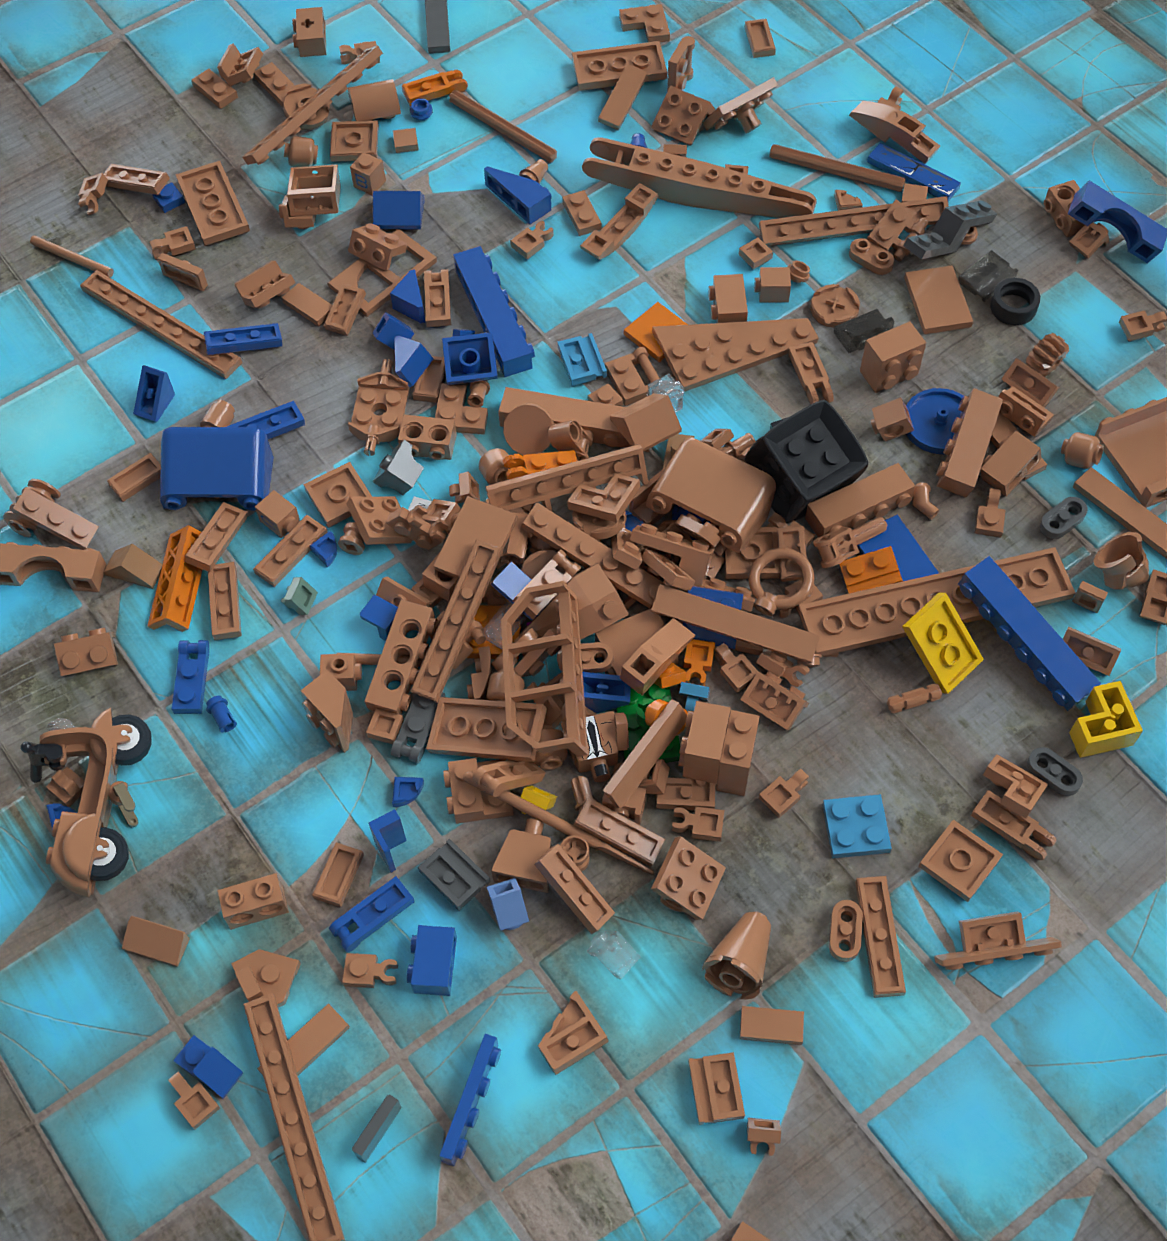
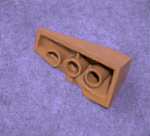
(597, 605)

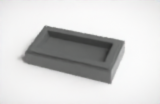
(376, 1128)

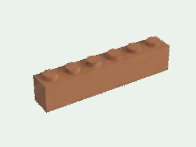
(591, 416)

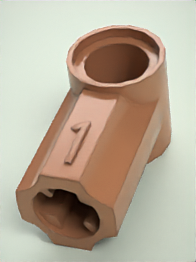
(517, 542)

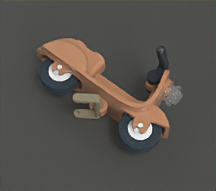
(83, 844)

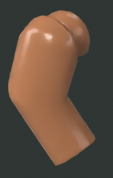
(921, 500)

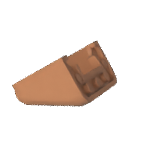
(716, 489)

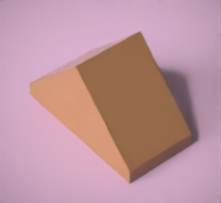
(134, 566)

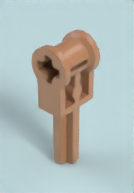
(843, 542)

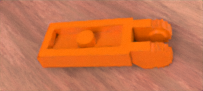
(434, 86)
(533, 463)

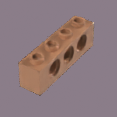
(407, 618)

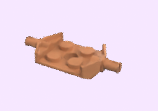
(377, 392)

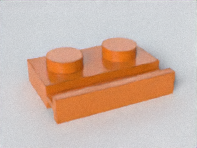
(870, 570)

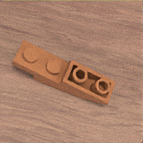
(892, 123)

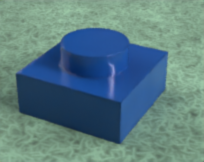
(169, 198)

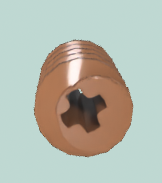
(20, 524)

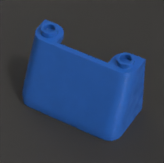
(214, 465)

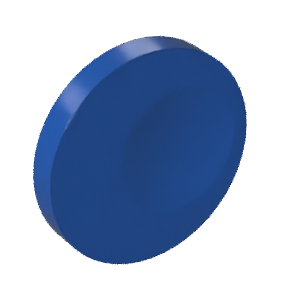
(933, 417)

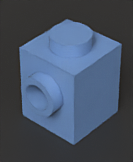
(508, 904)

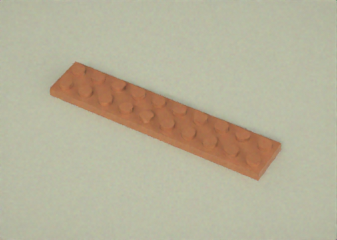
(881, 612)

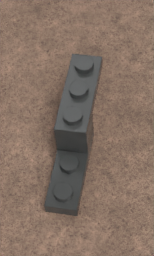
(950, 229)

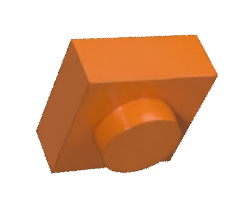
(671, 676)

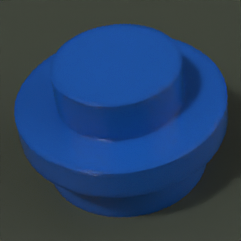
(421, 109)

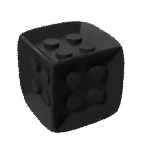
(808, 458)

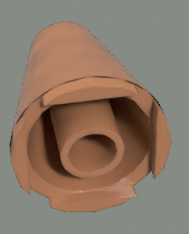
(740, 957)

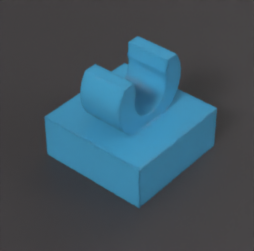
(693, 693)

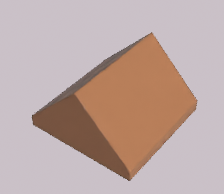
(647, 421)

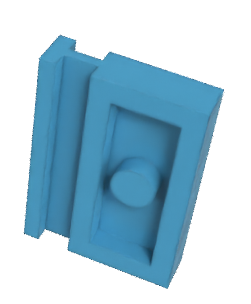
(581, 359)

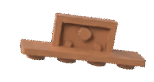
(995, 938)

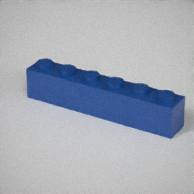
(493, 311)
(1028, 633)

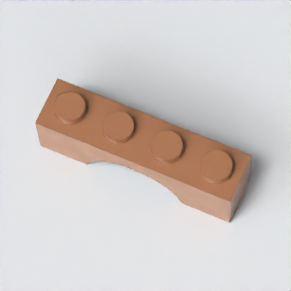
(81, 567)

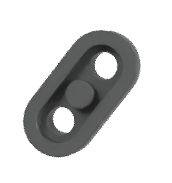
(1061, 518)
(1055, 771)

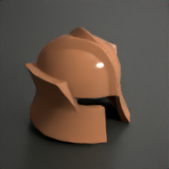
(1123, 561)

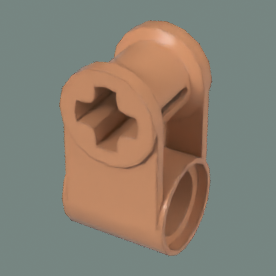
(570, 436)

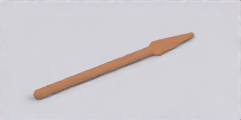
(556, 823)

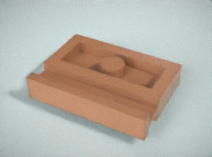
(716, 1088)

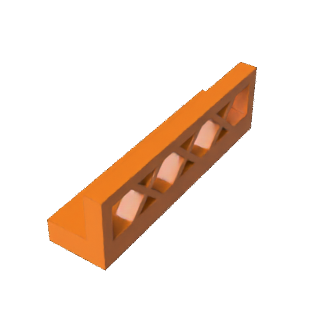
(176, 584)

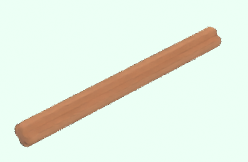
(503, 126)
(837, 167)

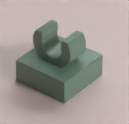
(300, 596)

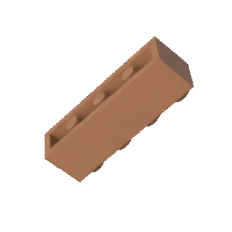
(969, 442)
(861, 501)

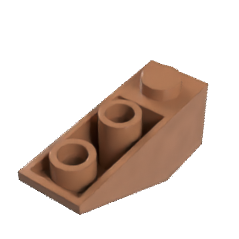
(655, 656)

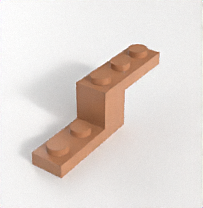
(694, 559)

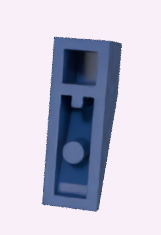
(519, 193)

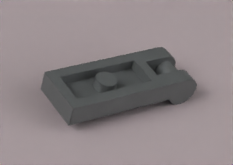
(415, 729)

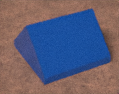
(398, 209)
(469, 358)

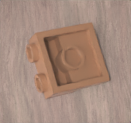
(467, 801)

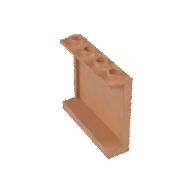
(1138, 449)

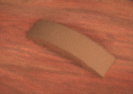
(623, 224)

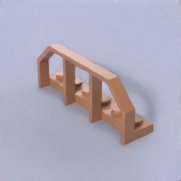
(566, 478)
(569, 658)

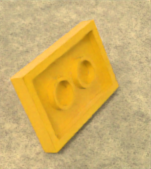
(943, 642)

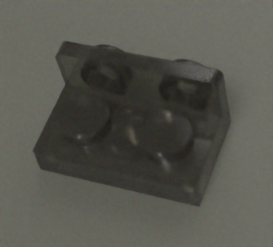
(857, 330)

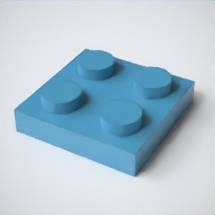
(856, 826)

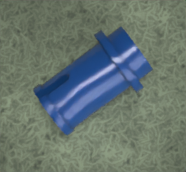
(218, 708)

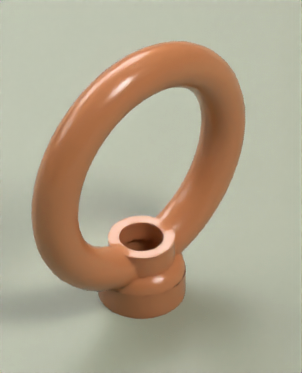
(767, 602)

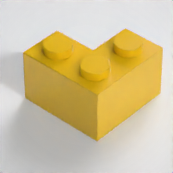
(1111, 722)

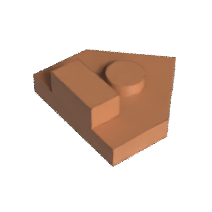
(265, 974)

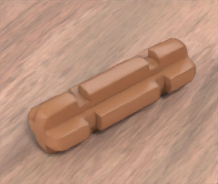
(914, 698)

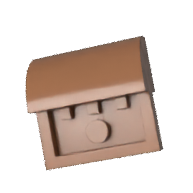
(374, 100)

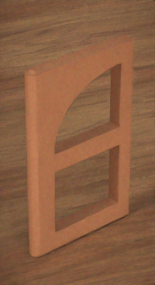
(352, 274)

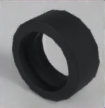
(1018, 287)

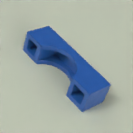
(1142, 234)

